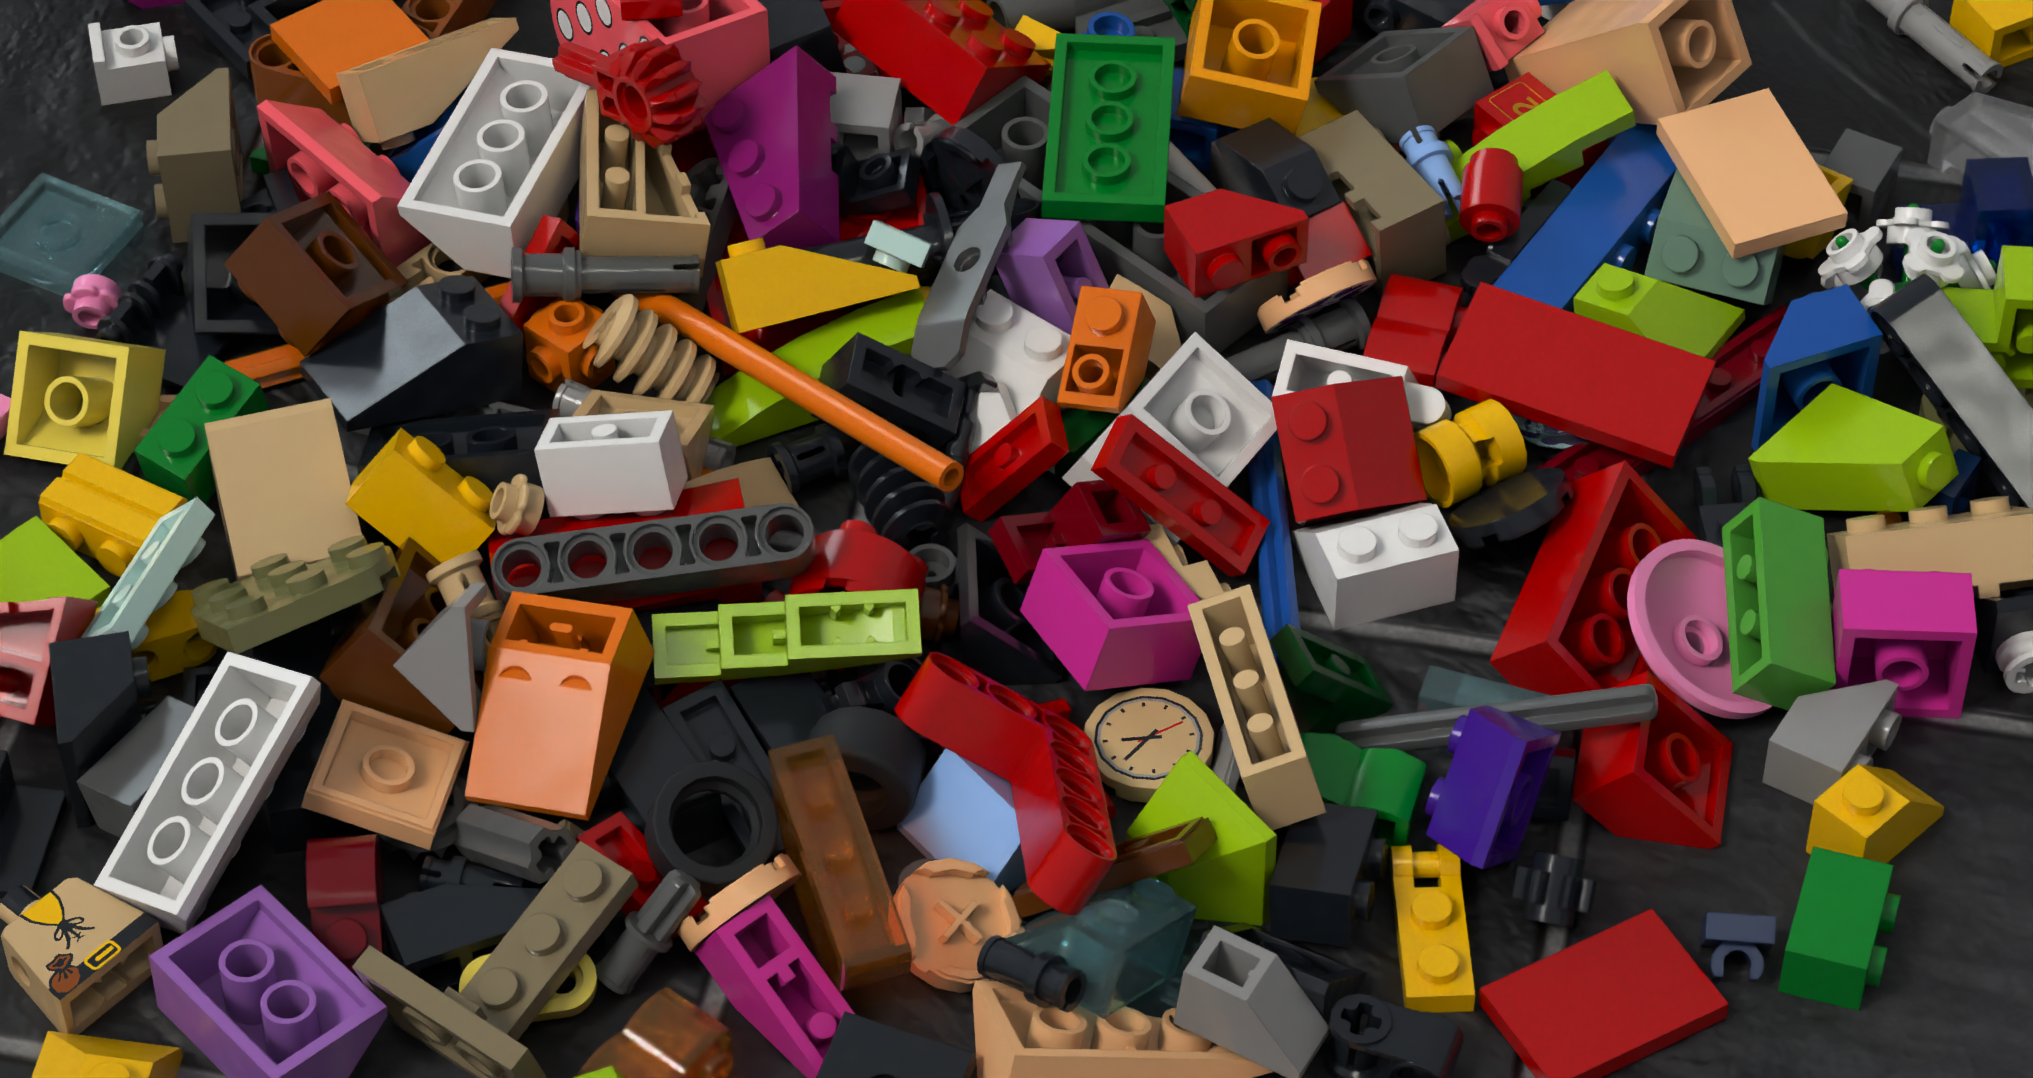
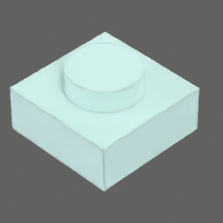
(896, 247)

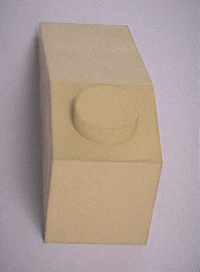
(418, 83)

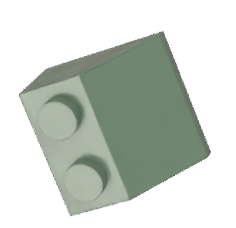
(1693, 255)

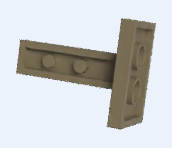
(516, 981)

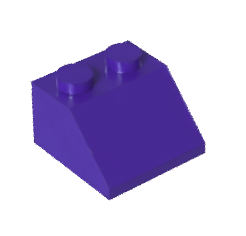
(1490, 785)

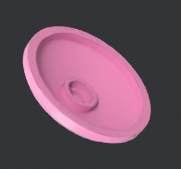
(1683, 625)

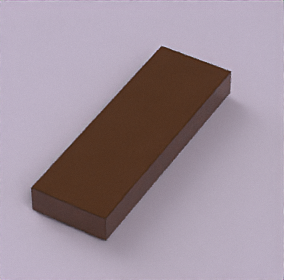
(1140, 859)

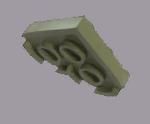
(289, 594)

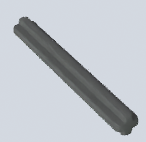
(1554, 712)

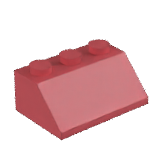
(333, 159)

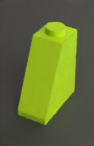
(1854, 457)

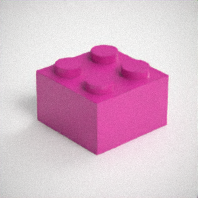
(1113, 614)
(1908, 631)

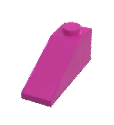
(776, 983)

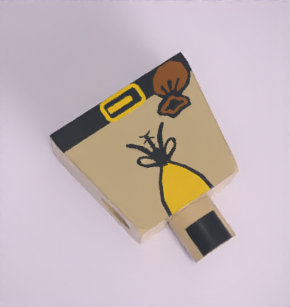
(76, 950)

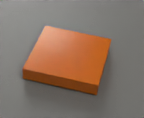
(343, 36)

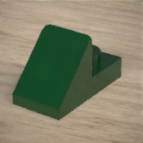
(1326, 681)

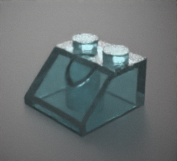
(1120, 940)

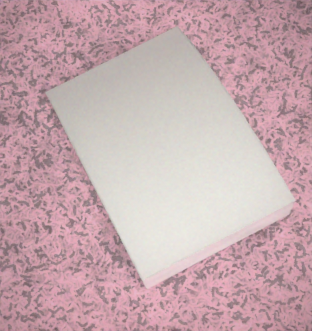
(1199, 409)

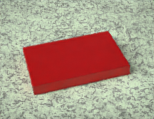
(1604, 1001)

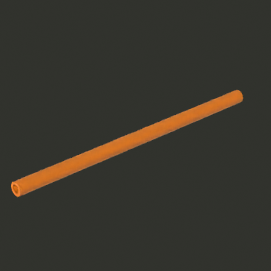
(805, 390)

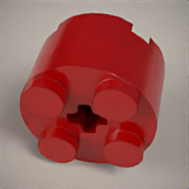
(860, 561)

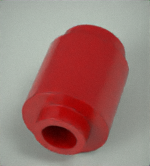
(1491, 195)

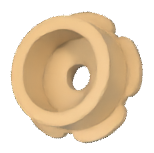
(517, 506)

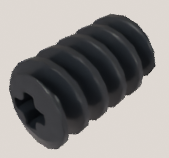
(898, 501)

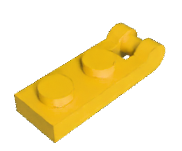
(1431, 931)

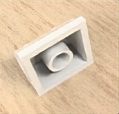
(1015, 351)
(1380, 563)

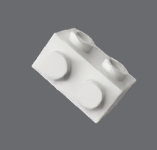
(611, 464)

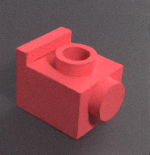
(1501, 27)

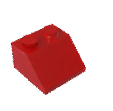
(1348, 449)
(1658, 775)

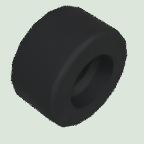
(881, 759)

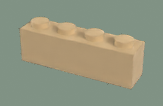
(1256, 708)

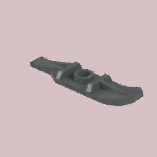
(964, 274)

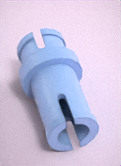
(1433, 163)

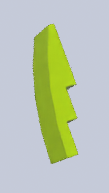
(1553, 135)
(752, 411)
(787, 636)

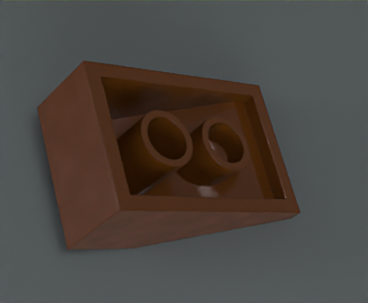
(380, 633)

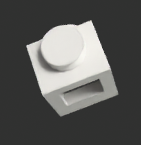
(132, 62)

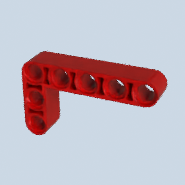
(1044, 758)

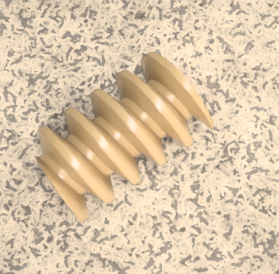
(651, 353)

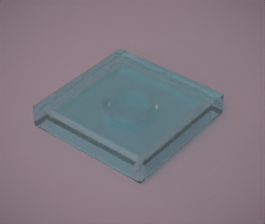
(62, 233)

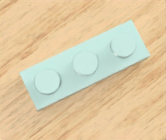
(150, 575)

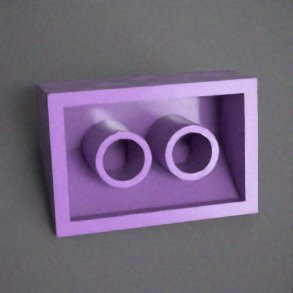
(265, 994)

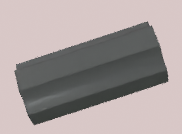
(512, 841)

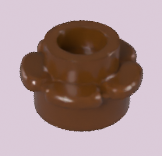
(938, 614)

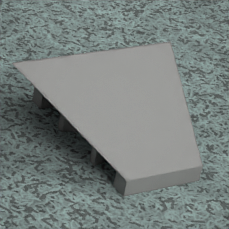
(447, 655)

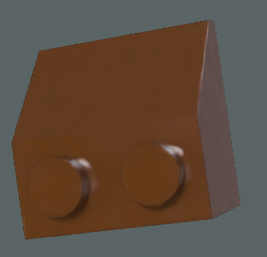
(314, 272)

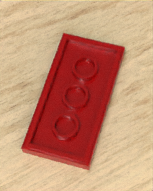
(1576, 374)

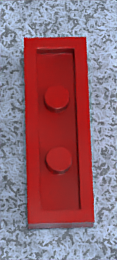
(1180, 495)

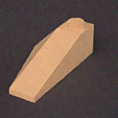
(1046, 1042)

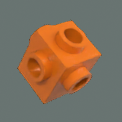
(555, 345)

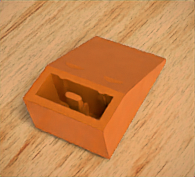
(555, 703)

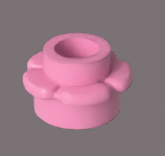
(91, 299)

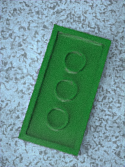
(1109, 128)

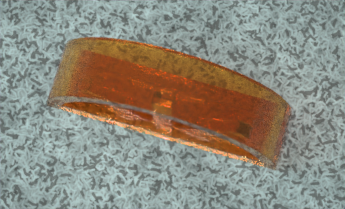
(841, 880)

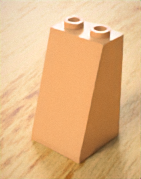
(1657, 51)

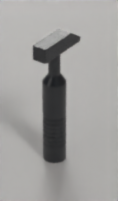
(960, 444)

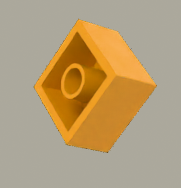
(1249, 61)

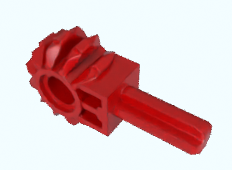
(639, 87)

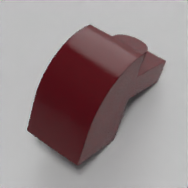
(1085, 515)
(346, 894)

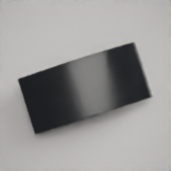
(875, 183)

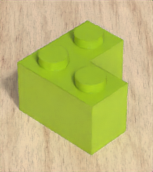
(2004, 314)

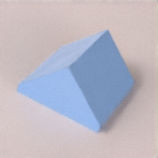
(967, 817)

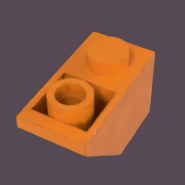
(1106, 350)

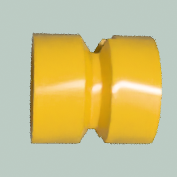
(1470, 451)

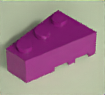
(777, 152)

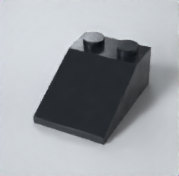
(420, 357)

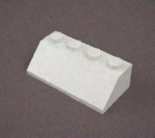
(499, 162)
(210, 790)

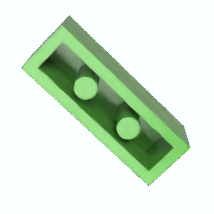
(1778, 603)

